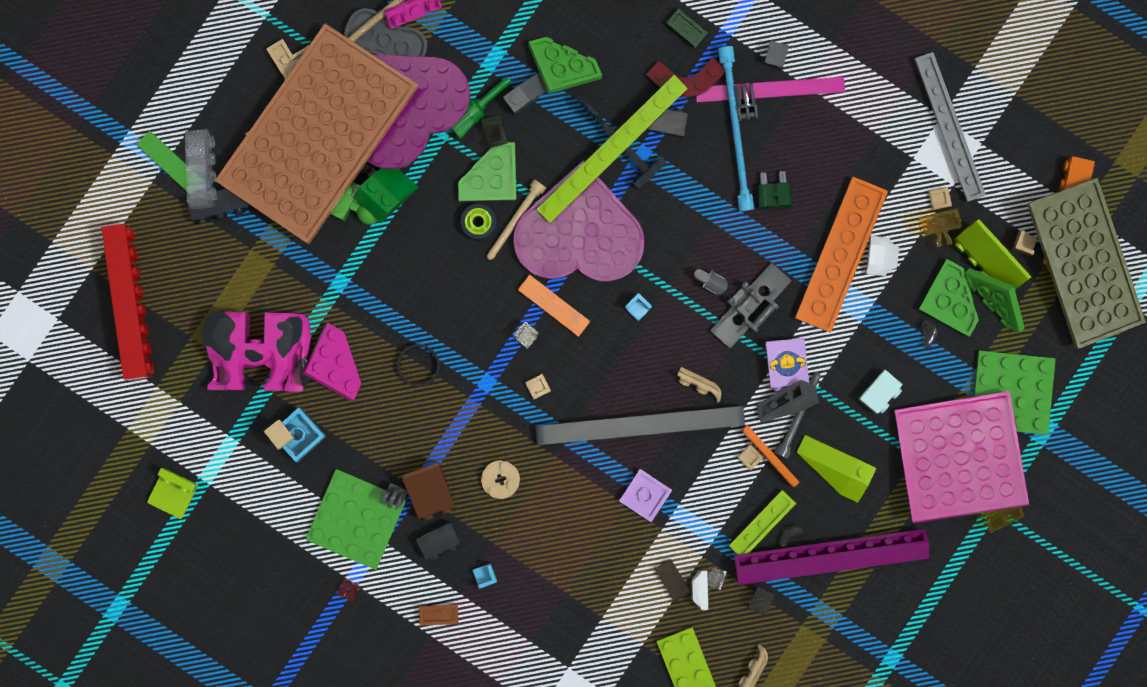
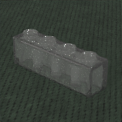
(200, 169)

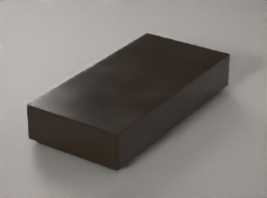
(672, 580)

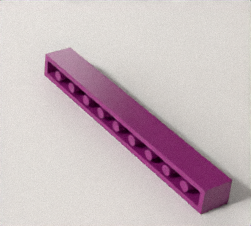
(831, 556)

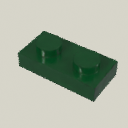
(687, 28)

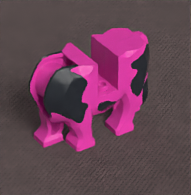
(282, 351)

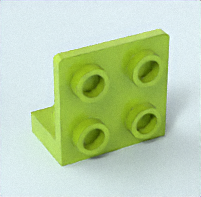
(172, 493)

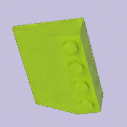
(990, 255)

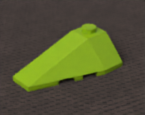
(843, 472)

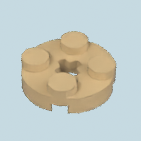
(490, 475)

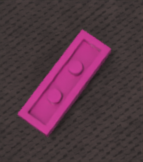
(409, 11)

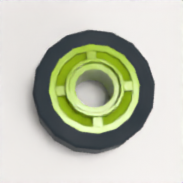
(470, 214)

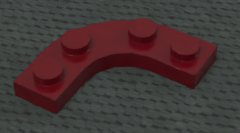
(696, 84)

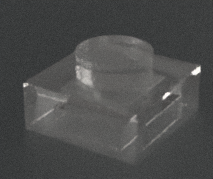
(716, 578)

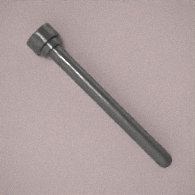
(783, 449)

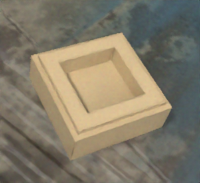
(940, 198)
(538, 386)
(750, 457)

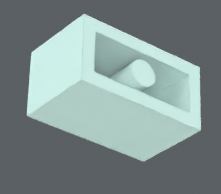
(880, 392)

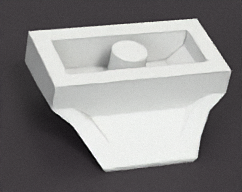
(881, 256)
(699, 589)

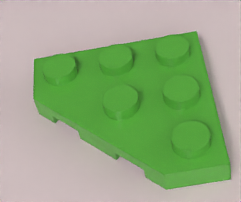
(562, 66)
(491, 177)
(997, 297)
(951, 299)

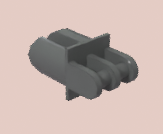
(746, 103)
(712, 282)
(395, 496)

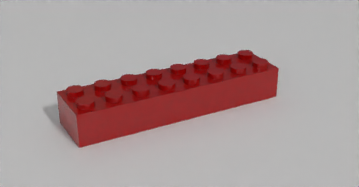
(127, 302)

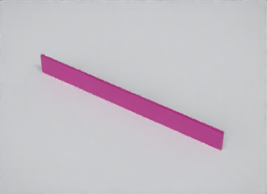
(779, 89)

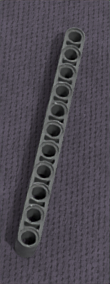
(640, 425)

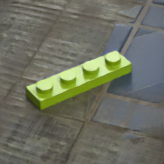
(762, 523)

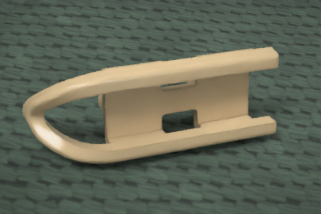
(703, 384)
(756, 668)

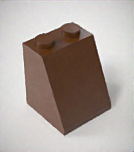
(429, 491)

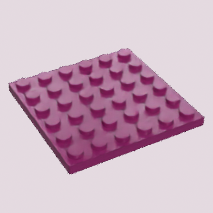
(961, 457)

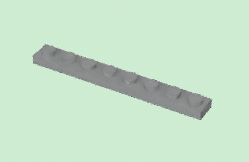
(950, 127)

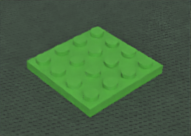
(1029, 386)
(354, 520)

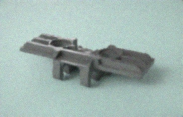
(746, 301)

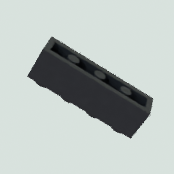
(225, 204)

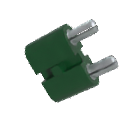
(774, 195)

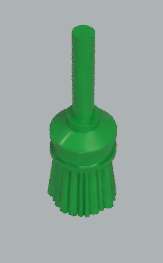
(476, 108)

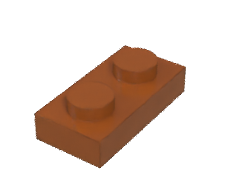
(438, 615)

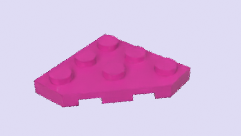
(333, 363)

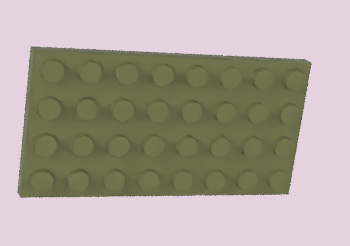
(1086, 263)

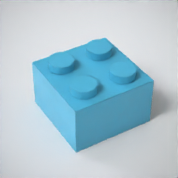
(306, 434)

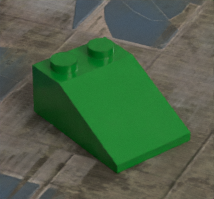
(385, 192)

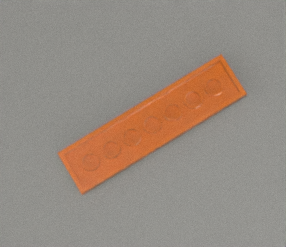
(841, 254)

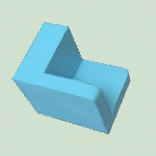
(638, 307)
(485, 575)

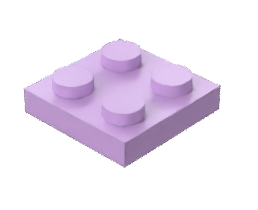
(645, 495)

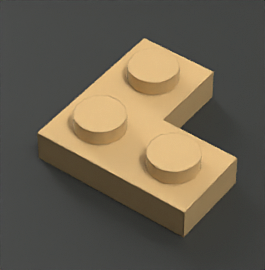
(283, 57)

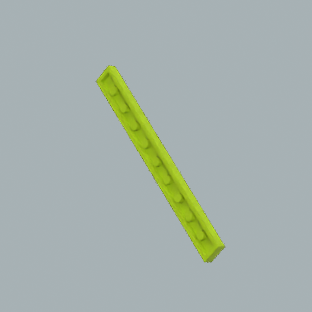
(612, 148)

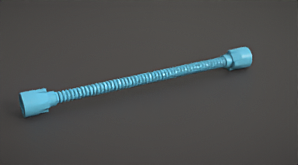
(726, 57)

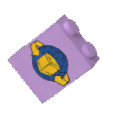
(786, 362)

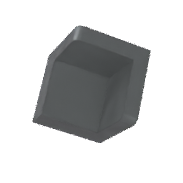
(776, 54)

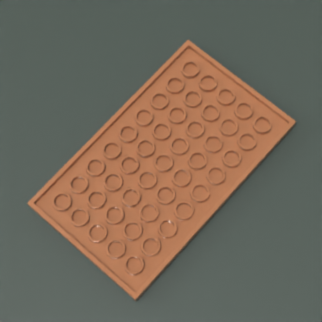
(317, 133)

